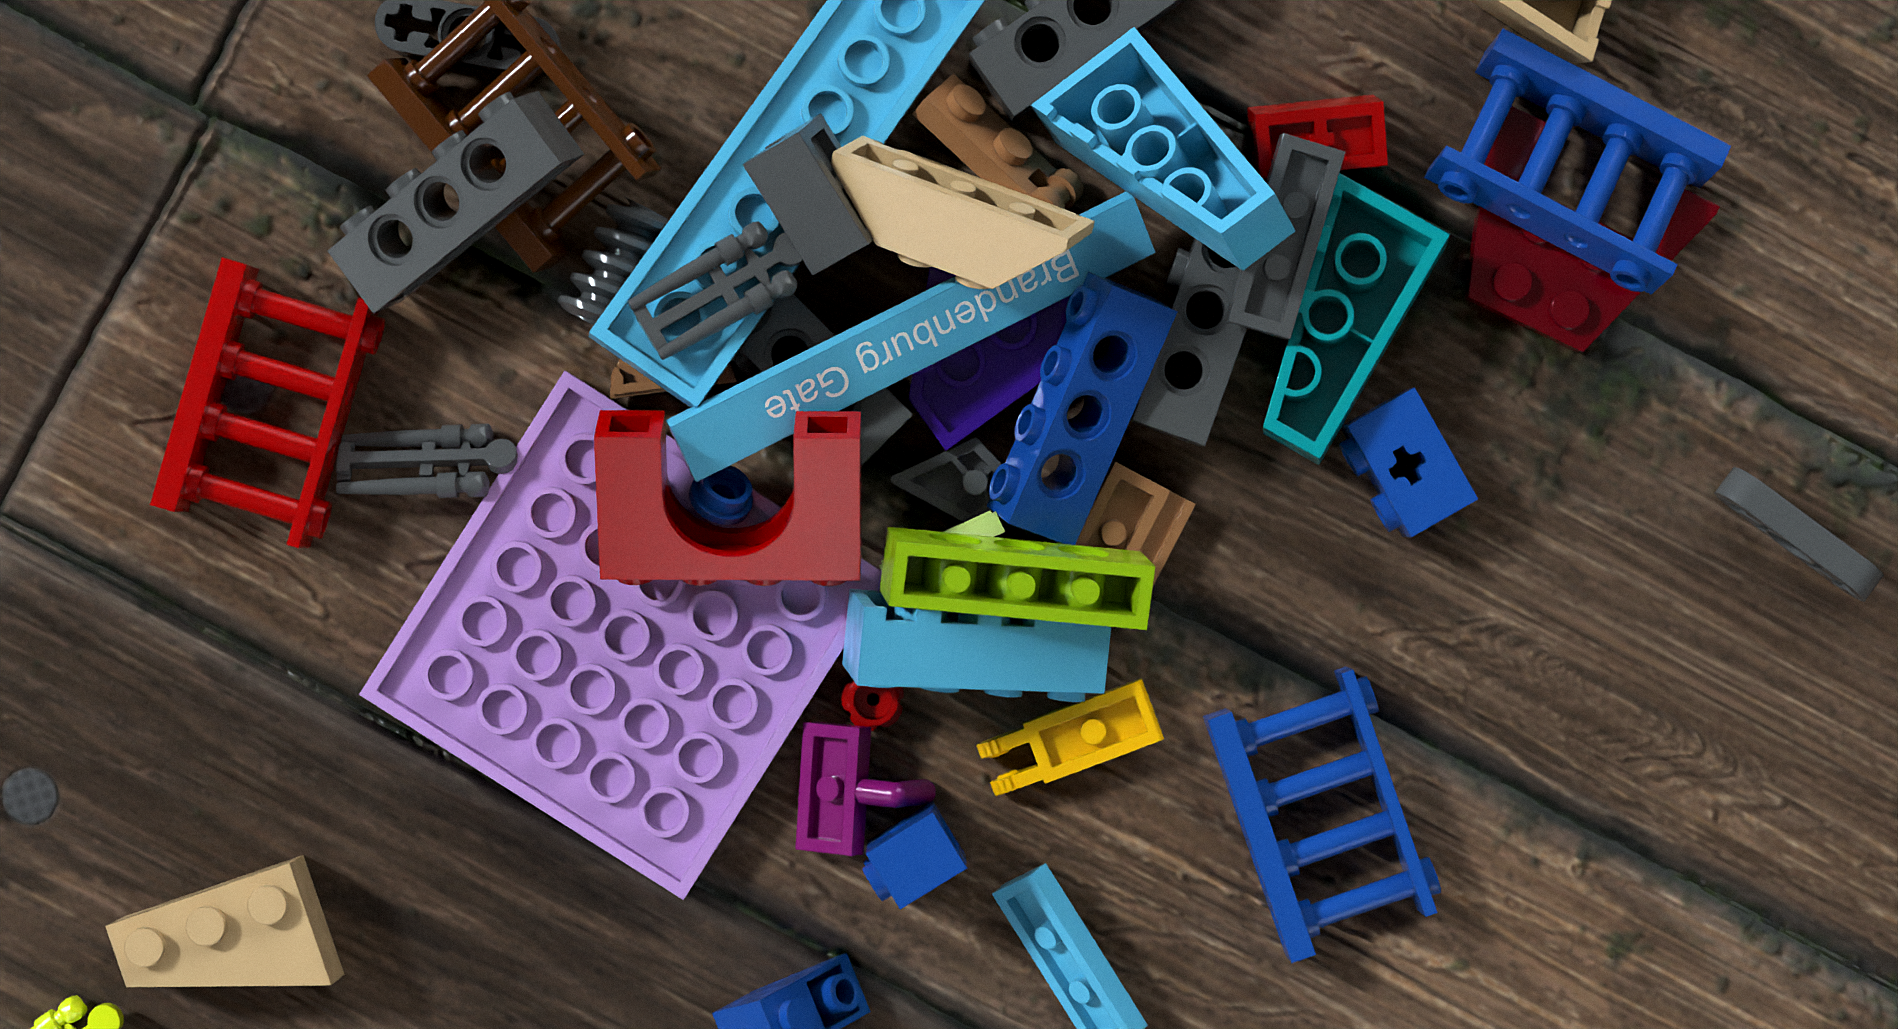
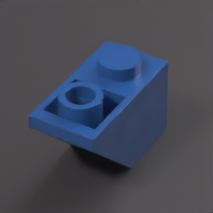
(810, 999)

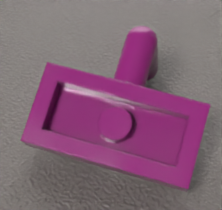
(837, 789)

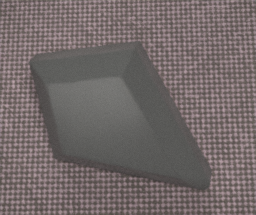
(953, 480)

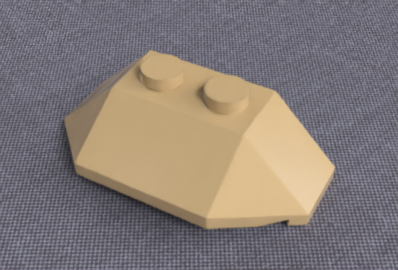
(952, 217)

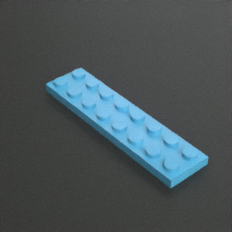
(855, 67)

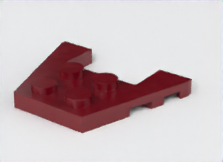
(1541, 283)

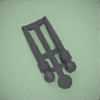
(727, 252)
(456, 451)

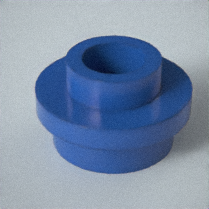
(723, 496)

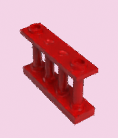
(222, 357)

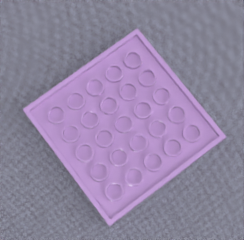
(603, 698)

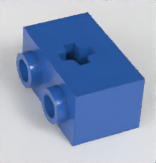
(1437, 482)
(913, 857)

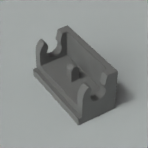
(808, 196)

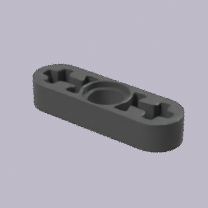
(419, 43)
(1799, 534)

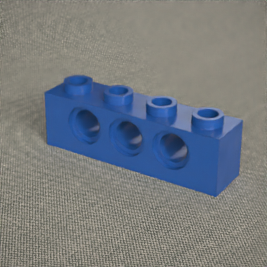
(1088, 442)

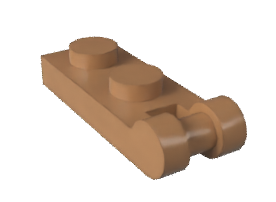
(992, 147)

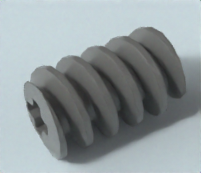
(624, 250)

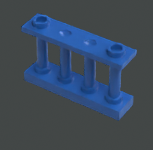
(1627, 129)
(1280, 860)

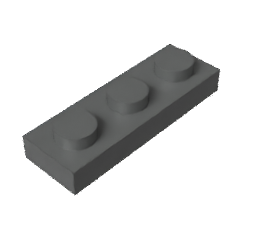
(1274, 285)

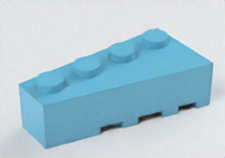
(1158, 144)
(971, 651)

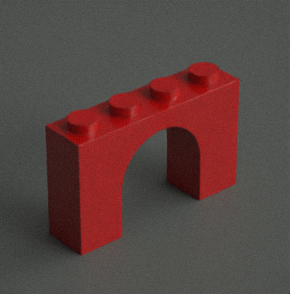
(653, 537)

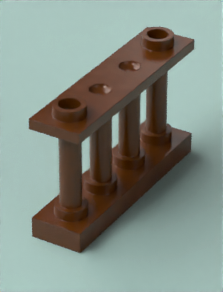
(412, 89)

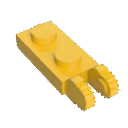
(1078, 736)

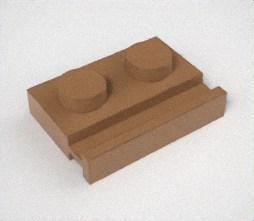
(1135, 516)

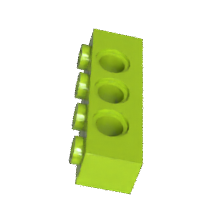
(1016, 578)

